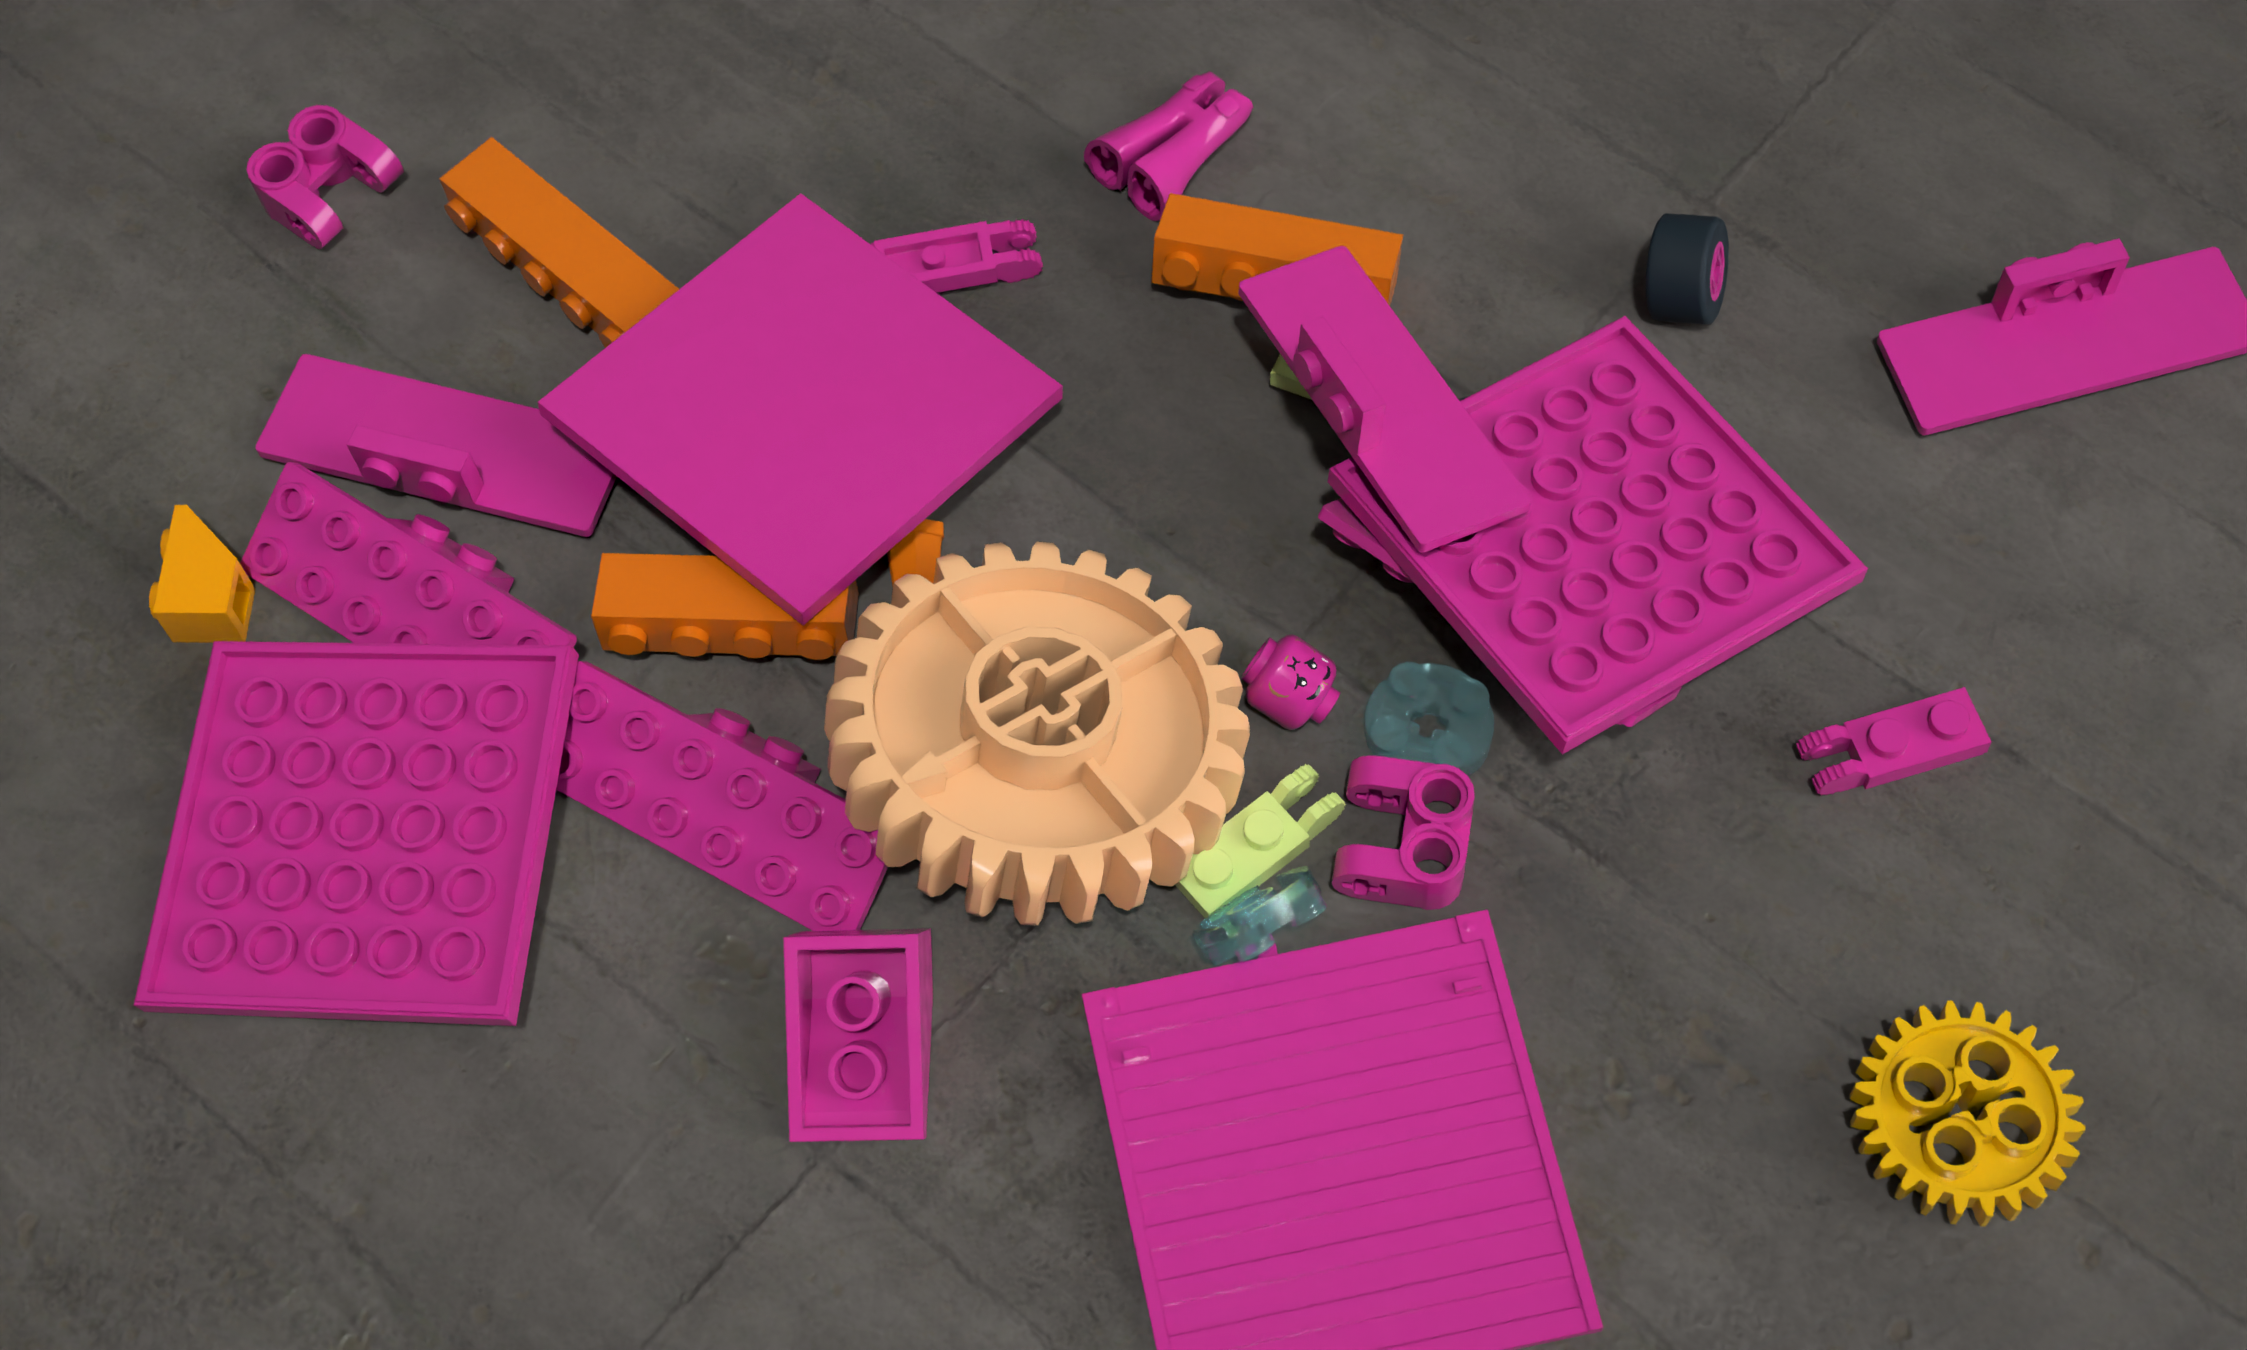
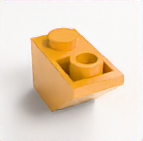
(201, 585)

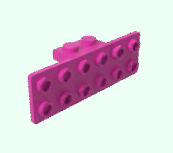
(2066, 332)
(1384, 399)
(435, 445)
(384, 575)
(719, 800)

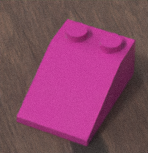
(858, 1033)

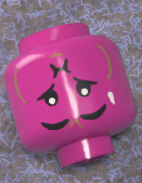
(1291, 682)

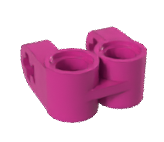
(320, 151)
(1391, 873)

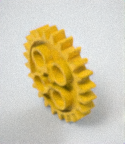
(1994, 1167)

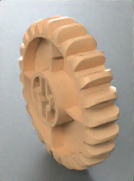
(1036, 732)

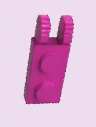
(964, 254)
(1898, 742)

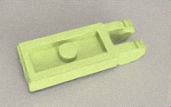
(1258, 843)

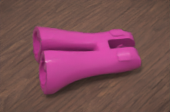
(1169, 143)

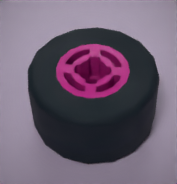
(1687, 268)

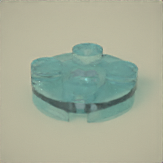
(1430, 690)
(1246, 922)

